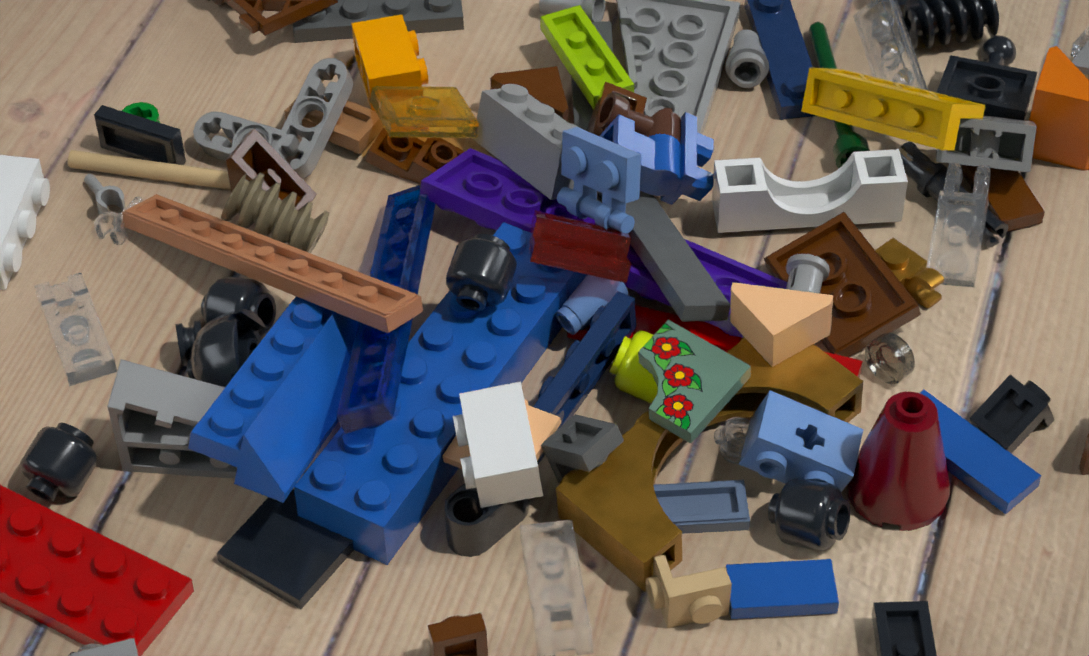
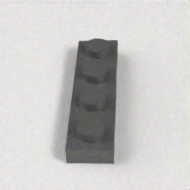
(419, 15)

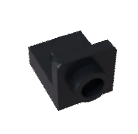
(1013, 413)

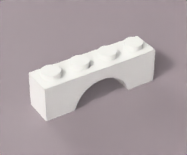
(751, 198)

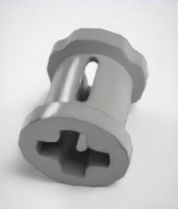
(806, 273)

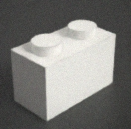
(499, 444)

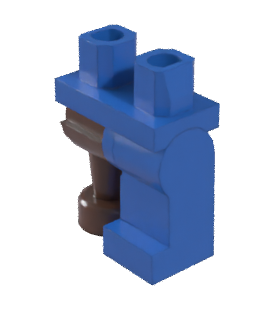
(667, 148)

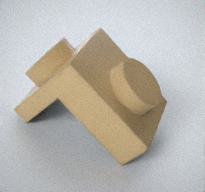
(688, 598)

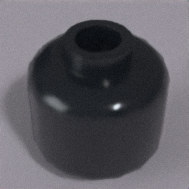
(481, 272)
(237, 294)
(58, 462)
(809, 514)

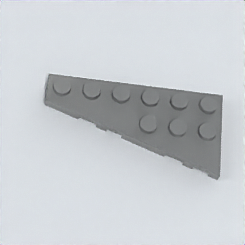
(677, 51)

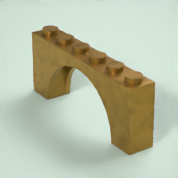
(617, 501)

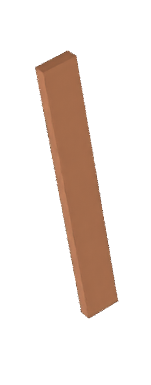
(274, 263)

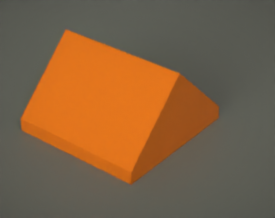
(1061, 113)

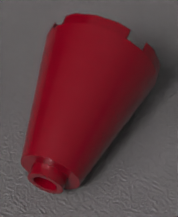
(902, 466)

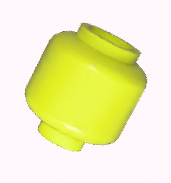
(629, 373)

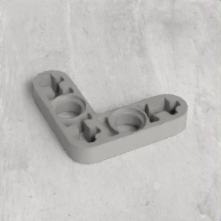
(285, 140)

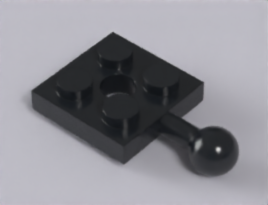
(993, 83)

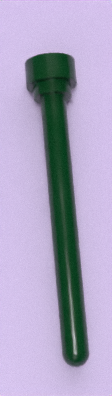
(848, 140)

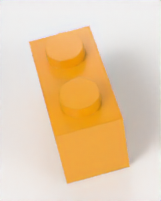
(387, 54)

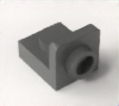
(580, 445)

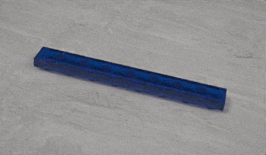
(379, 356)

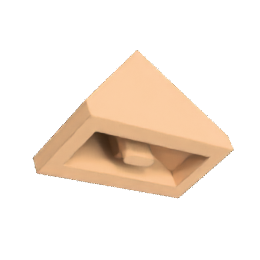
(780, 319)

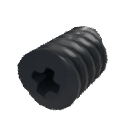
(942, 17)

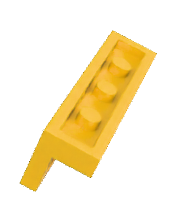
(887, 107)

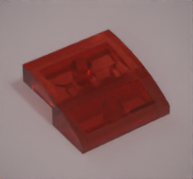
(579, 247)

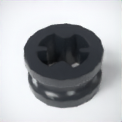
(186, 338)

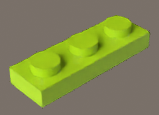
(583, 52)

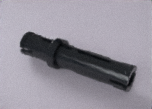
(931, 180)

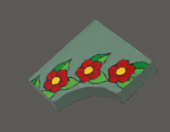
(691, 379)

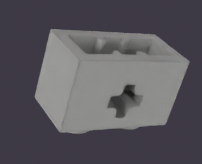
(992, 142)

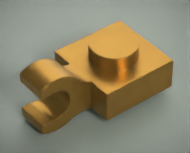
(912, 272)

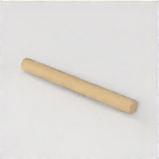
(149, 169)

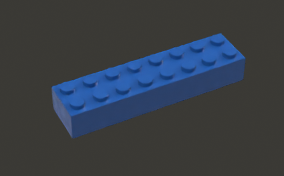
(387, 477)

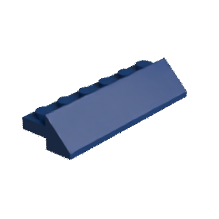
(281, 400)

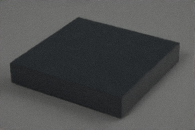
(285, 551)

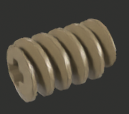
(274, 214)

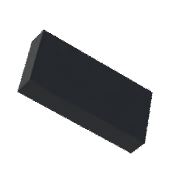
(138, 137)

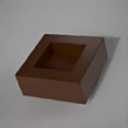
(459, 636)

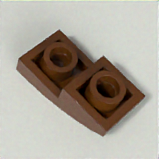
(410, 156)

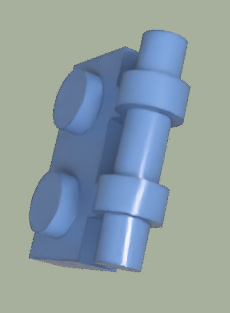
(600, 167)

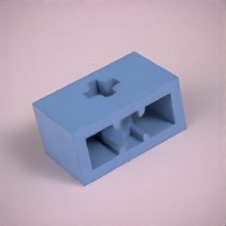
(800, 442)

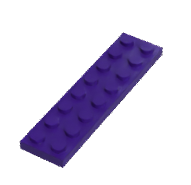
(495, 194)

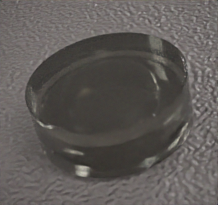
(889, 358)

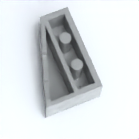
(154, 421)

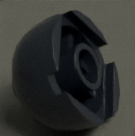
(224, 347)

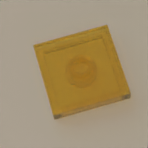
(424, 112)

